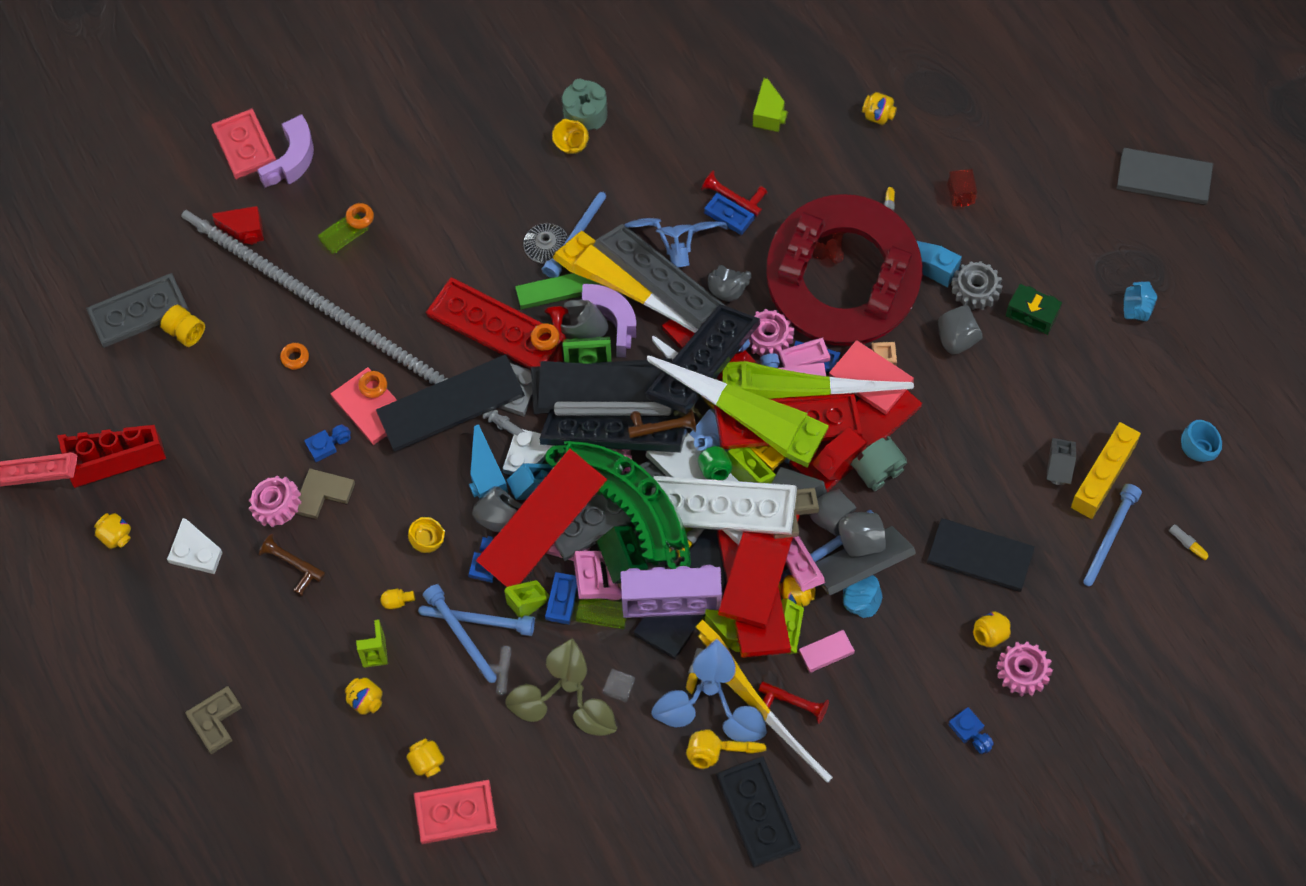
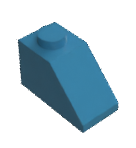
(527, 479)

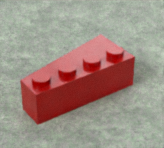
(112, 452)

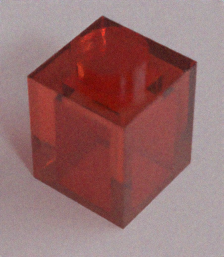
(962, 187)

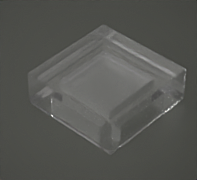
(619, 685)

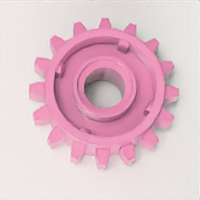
(774, 323)
(274, 501)
(1024, 681)

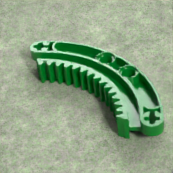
(652, 515)

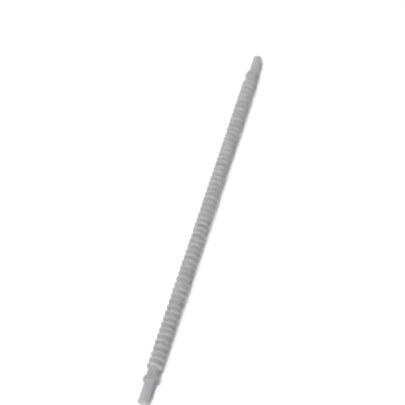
(278, 275)

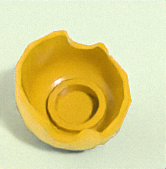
(570, 136)
(426, 535)

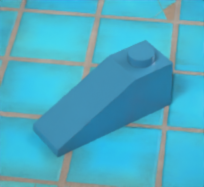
(938, 262)
(484, 468)

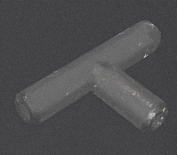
(502, 670)

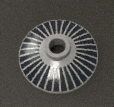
(541, 250)

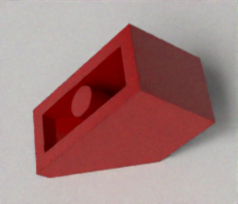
(241, 224)
(839, 454)

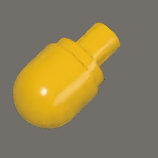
(396, 598)

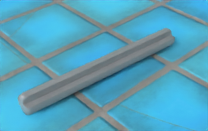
(611, 408)

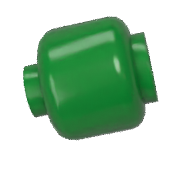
(715, 463)

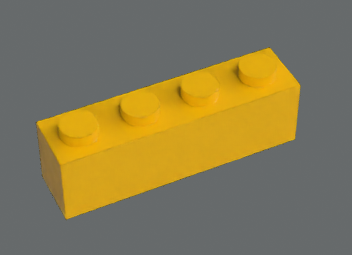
(1105, 470)

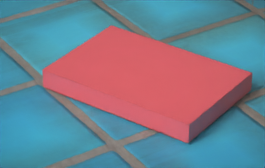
(243, 143)
(865, 364)
(361, 408)
(455, 811)

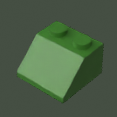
(587, 350)

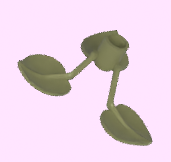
(569, 664)

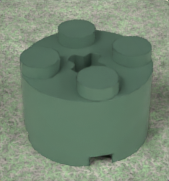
(585, 103)
(879, 462)

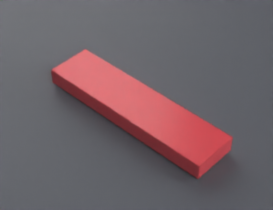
(37, 469)

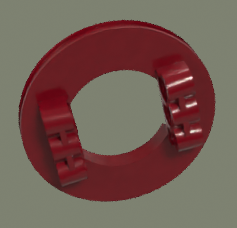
(891, 294)

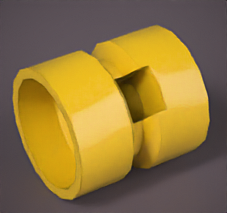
(182, 324)

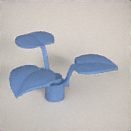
(678, 251)
(713, 667)

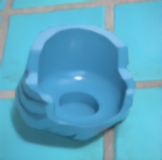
(1139, 301)
(863, 597)

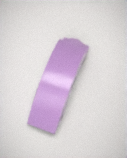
(295, 160)
(616, 310)

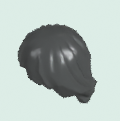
(727, 283)

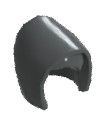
(585, 320)
(958, 330)
(832, 507)
(495, 509)
(862, 533)

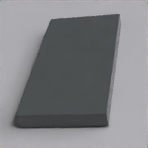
(1164, 176)
(135, 310)
(844, 570)

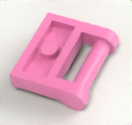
(590, 578)

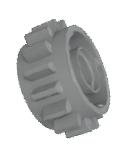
(976, 296)

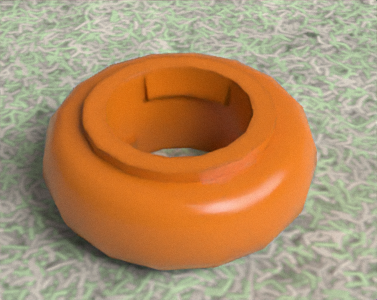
(359, 223)
(541, 329)
(291, 348)
(372, 376)

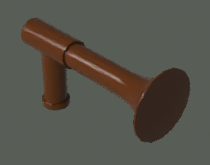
(641, 429)
(310, 571)

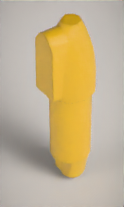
(748, 747)

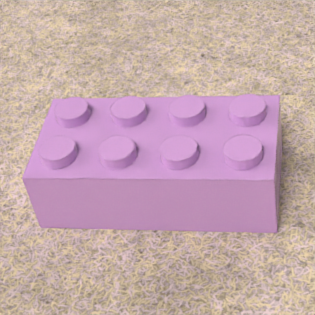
(670, 591)

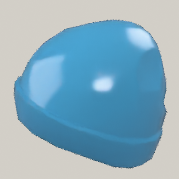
(1201, 441)

